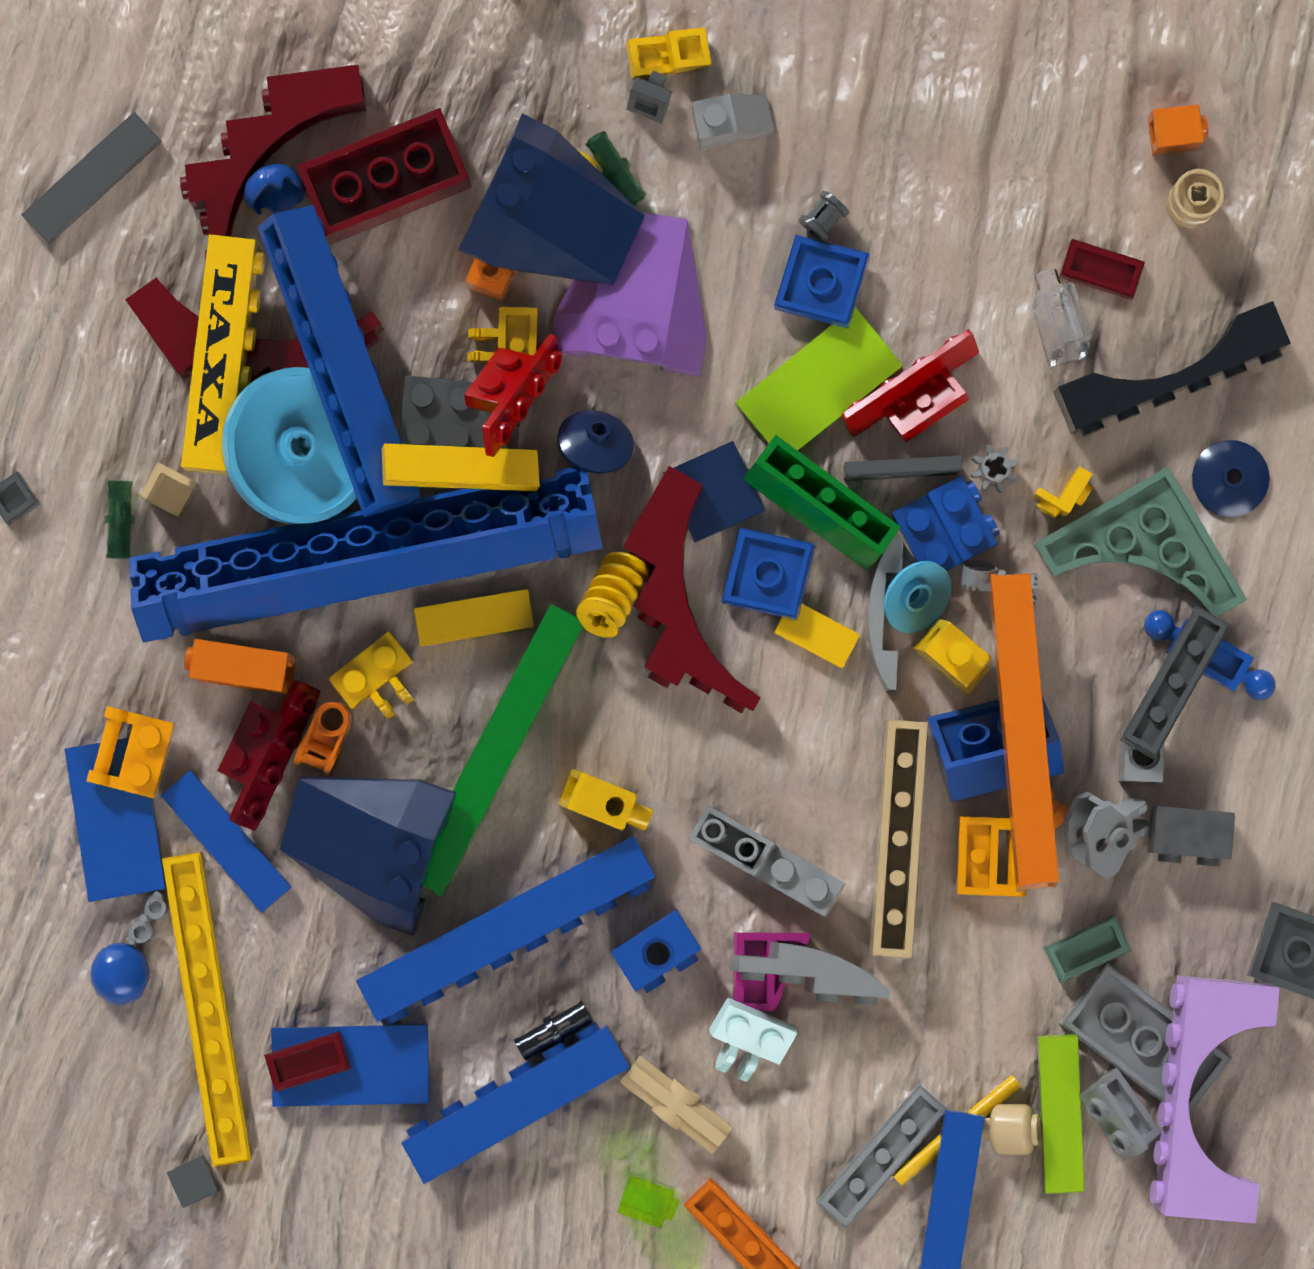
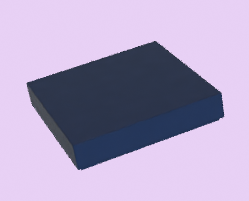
(725, 495)

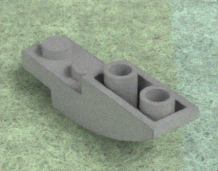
(767, 861)
(823, 973)

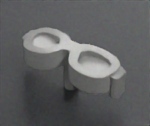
(143, 930)

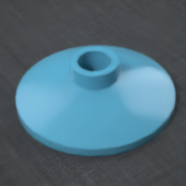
(917, 596)

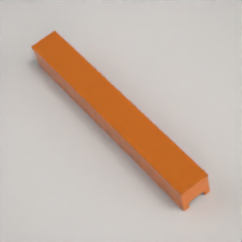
(1023, 731)

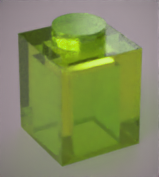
(648, 1200)

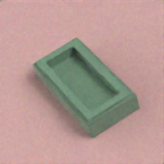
(1087, 949)

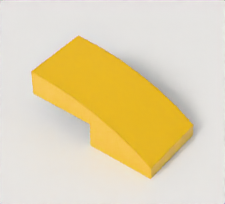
(669, 53)

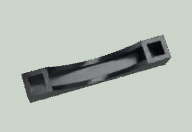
(1099, 397)

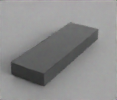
(902, 468)

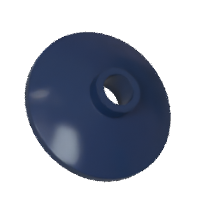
(595, 442)
(1211, 481)

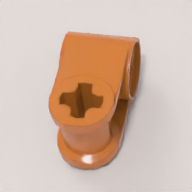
(324, 740)

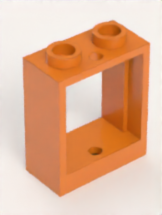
(240, 666)

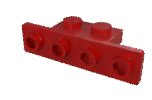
(509, 388)
(918, 394)

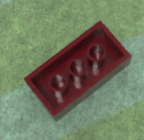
(384, 176)

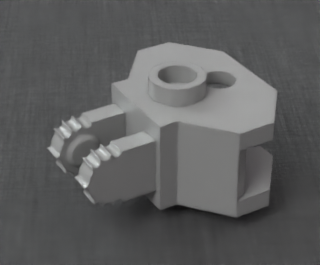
(1106, 831)

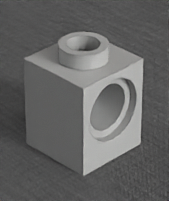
(1132, 772)

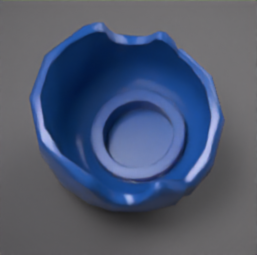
(274, 188)
(119, 974)

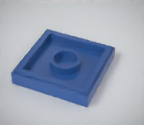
(822, 281)
(768, 574)

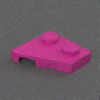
(767, 993)

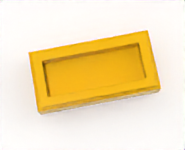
(819, 636)

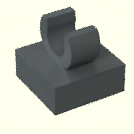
(650, 97)

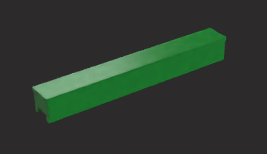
(502, 741)

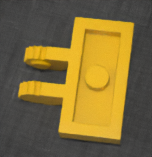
(515, 332)
(371, 671)

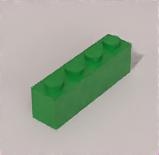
(821, 503)

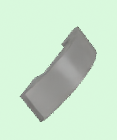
(884, 661)

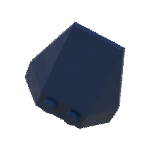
(551, 212)
(369, 841)

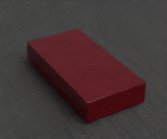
(1101, 269)
(307, 1061)

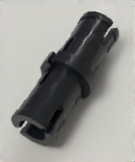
(530, 1045)

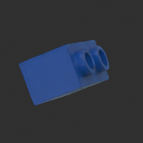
(633, 959)

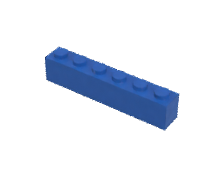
(515, 1103)

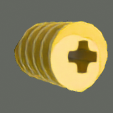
(612, 594)

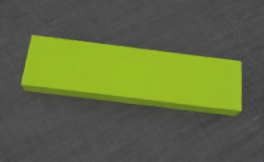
(1060, 1113)

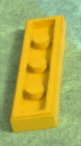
(459, 467)

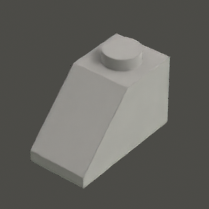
(731, 119)

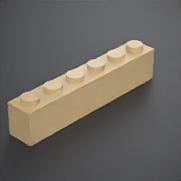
(898, 838)

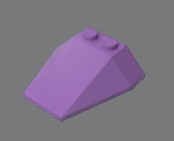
(649, 310)

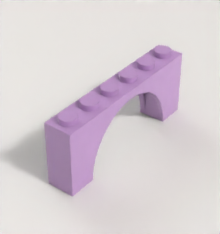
(1203, 1017)

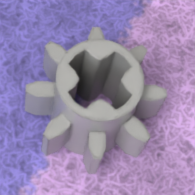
(983, 470)

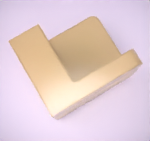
(169, 490)

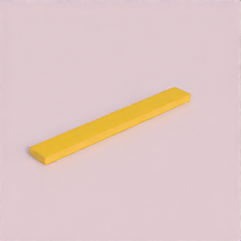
(207, 1009)

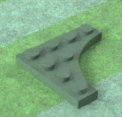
(1150, 529)

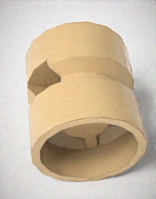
(1194, 198)

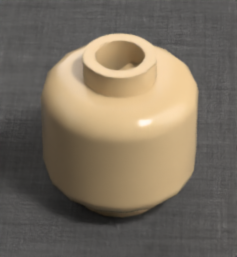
(1013, 1129)

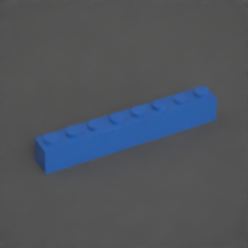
(335, 353)
(505, 929)

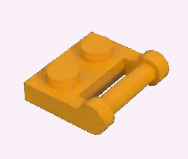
(143, 756)
(979, 858)

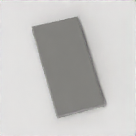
(1130, 1033)

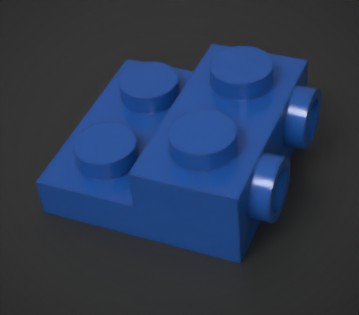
(947, 525)

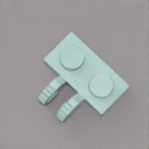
(750, 1031)

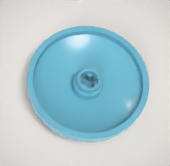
(285, 450)

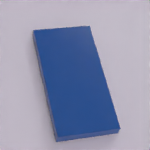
(114, 830)
(385, 1063)

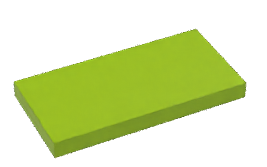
(819, 383)

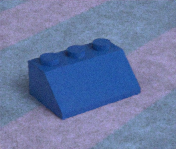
(972, 749)

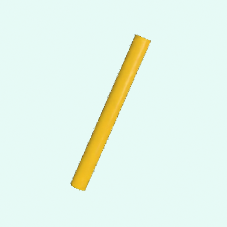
(930, 1151)

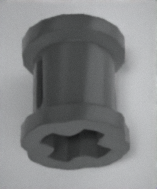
(823, 216)

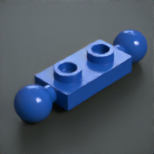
(1228, 664)

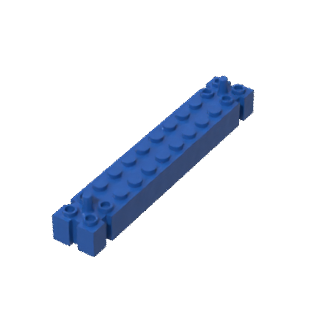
(361, 556)

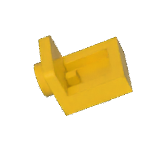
(1074, 492)

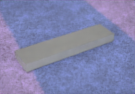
(882, 1155)

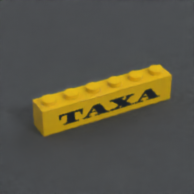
(221, 347)

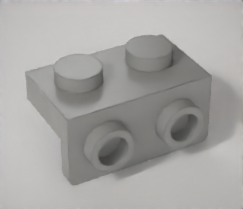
(1120, 1114)

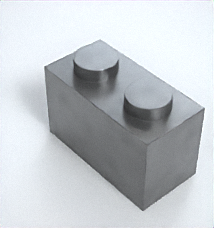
(1191, 833)

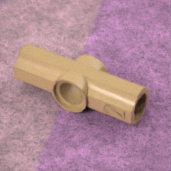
(676, 1104)

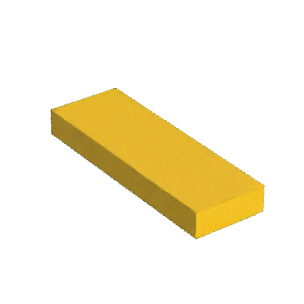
(474, 618)

